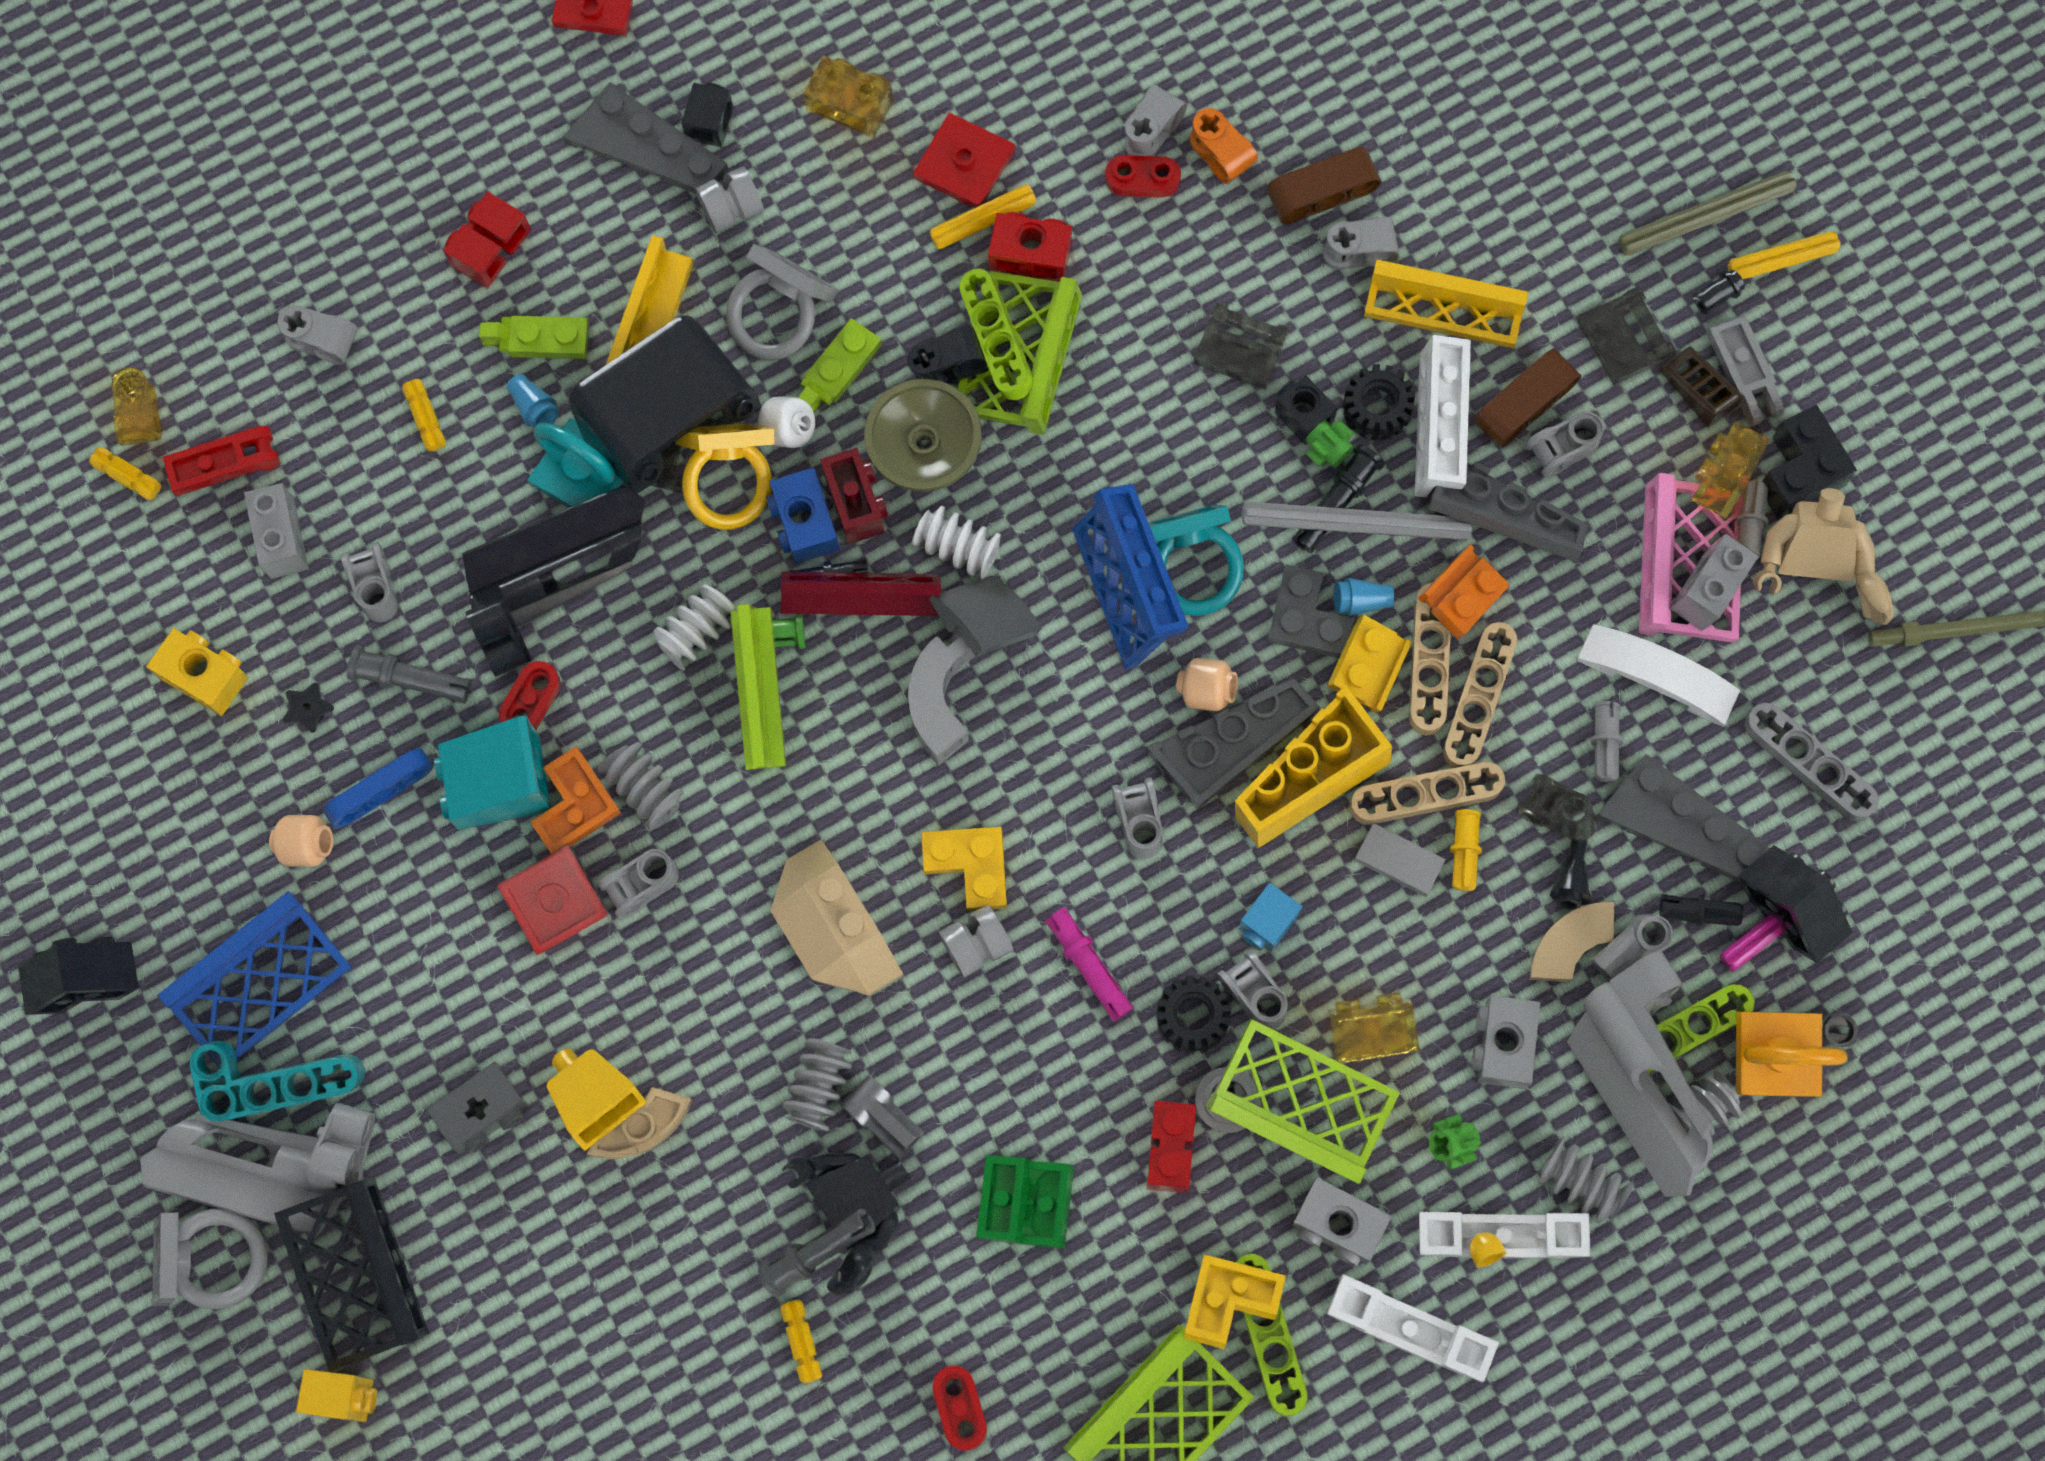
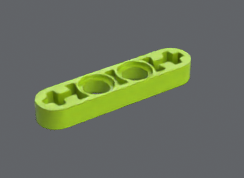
(999, 332)
(1678, 1025)
(1279, 1334)

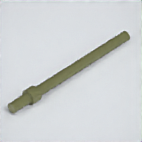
(1912, 633)

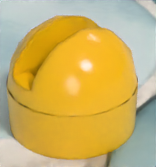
(1486, 1249)

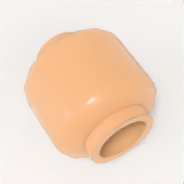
(1207, 684)
(301, 840)

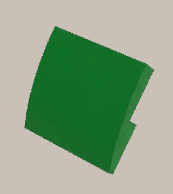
(1025, 1201)

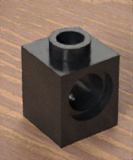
(708, 114)
(1303, 391)

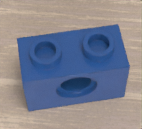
(802, 493)

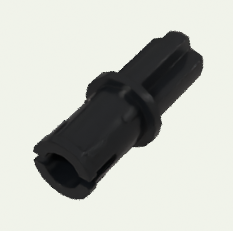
(1700, 910)

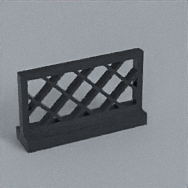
(386, 1265)

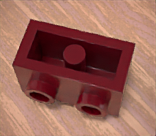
(852, 495)

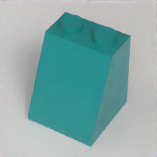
(493, 775)

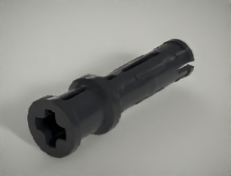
(1347, 485)

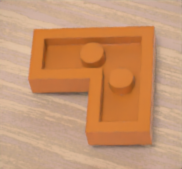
(584, 805)

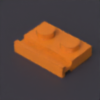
(1464, 592)

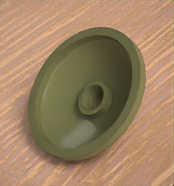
(917, 413)

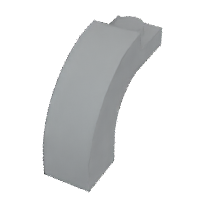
(932, 720)

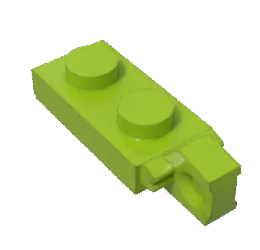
(538, 336)
(839, 365)

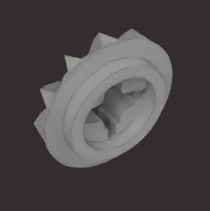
(1243, 1086)

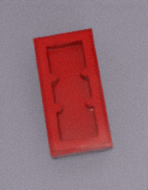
(593, 15)

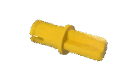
(1466, 849)

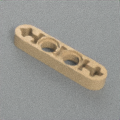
(1428, 658)
(1479, 695)
(1426, 789)

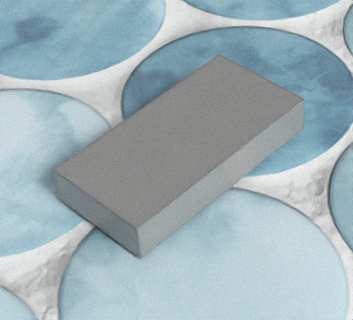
(1399, 860)

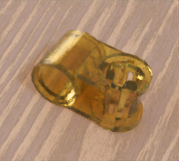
(135, 414)

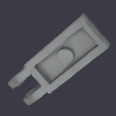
(1745, 367)

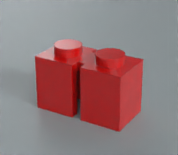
(490, 229)
(1169, 1163)

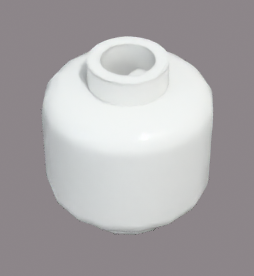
(790, 419)

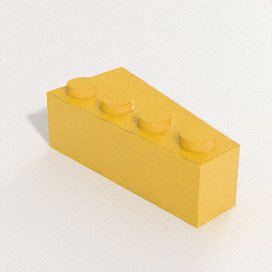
(1315, 768)

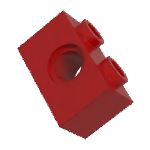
(1044, 262)

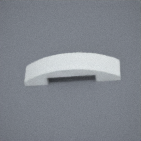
(1660, 670)
(1521, 1235)
(1412, 1329)

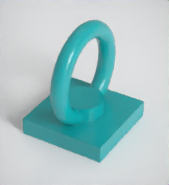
(571, 467)
(1194, 528)

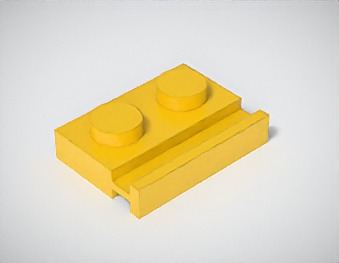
(1370, 662)

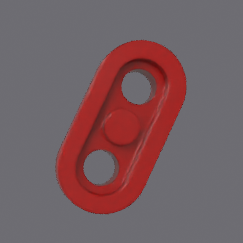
(1143, 177)
(527, 699)
(959, 1408)

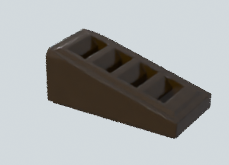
(1699, 403)

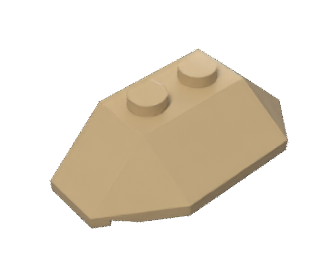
(831, 925)

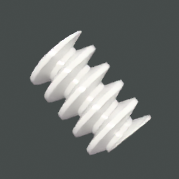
(956, 542)
(694, 625)

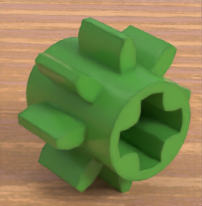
(1329, 443)
(1454, 1141)

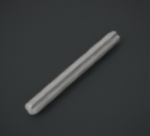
(1355, 521)

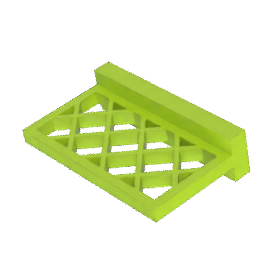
(1050, 349)
(758, 687)
(1287, 1133)
(1140, 1389)

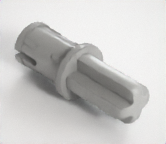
(1752, 517)
(1606, 741)

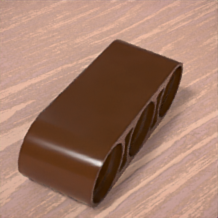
(1323, 185)
(1527, 398)

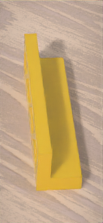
(1449, 291)
(653, 297)

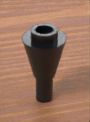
(1572, 885)

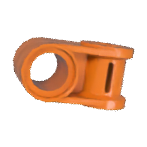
(1221, 145)

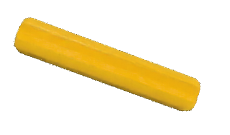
(981, 216)
(1785, 255)

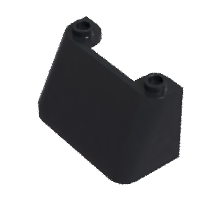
(657, 397)

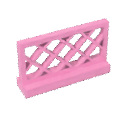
(1659, 553)

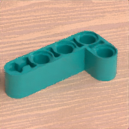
(279, 1081)

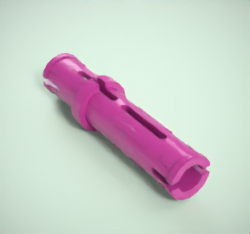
(1093, 970)

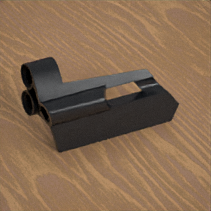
(513, 575)

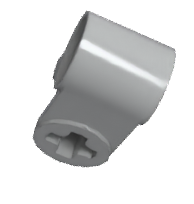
(1153, 121)
(1361, 243)
(322, 335)
(1560, 447)
(370, 576)
(1139, 811)
(637, 884)
(1249, 985)

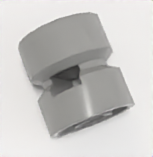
(729, 199)
(976, 941)

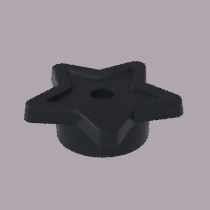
(317, 709)

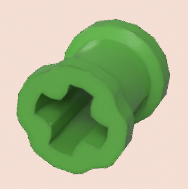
(789, 632)

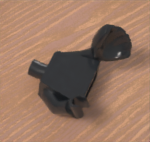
(842, 1186)

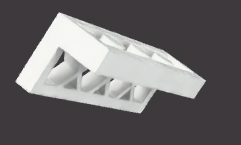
(1442, 414)

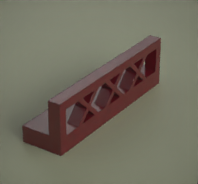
(859, 593)

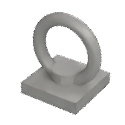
(791, 281)
(173, 1259)

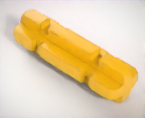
(424, 415)
(125, 473)
(801, 1341)

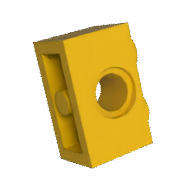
(179, 657)
(336, 1396)

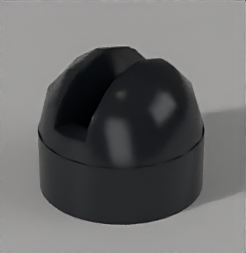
(1839, 1039)

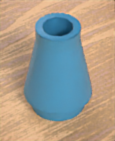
(532, 401)
(1360, 596)

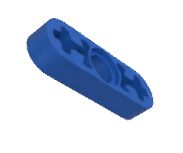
(377, 788)

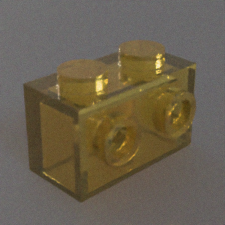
(849, 96)
(1730, 469)
(1373, 1028)

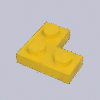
(977, 854)
(1226, 1288)

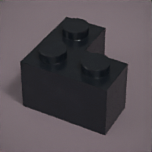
(1813, 462)
(1799, 900)
(77, 974)

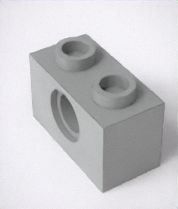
(276, 530)
(1713, 582)
(1520, 1021)
(1366, 1222)

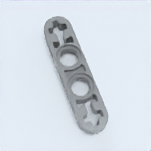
(1806, 767)

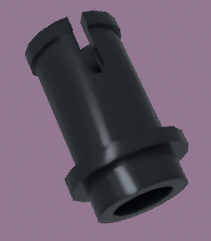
(1726, 286)

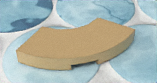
(1570, 939)
(645, 1127)

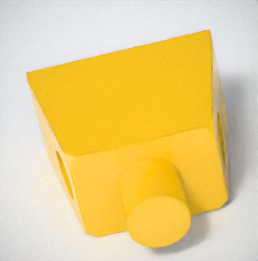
(591, 1095)

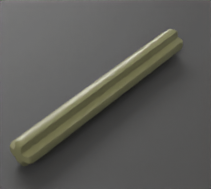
(1707, 213)

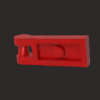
(220, 460)

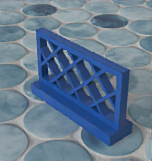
(1144, 575)
(232, 954)

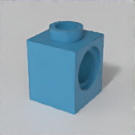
(1269, 918)

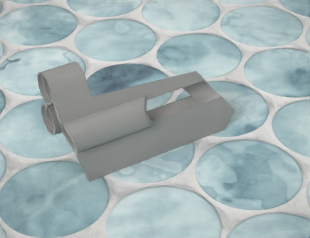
(1617, 1047)
(297, 1168)

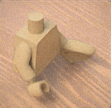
(1826, 544)

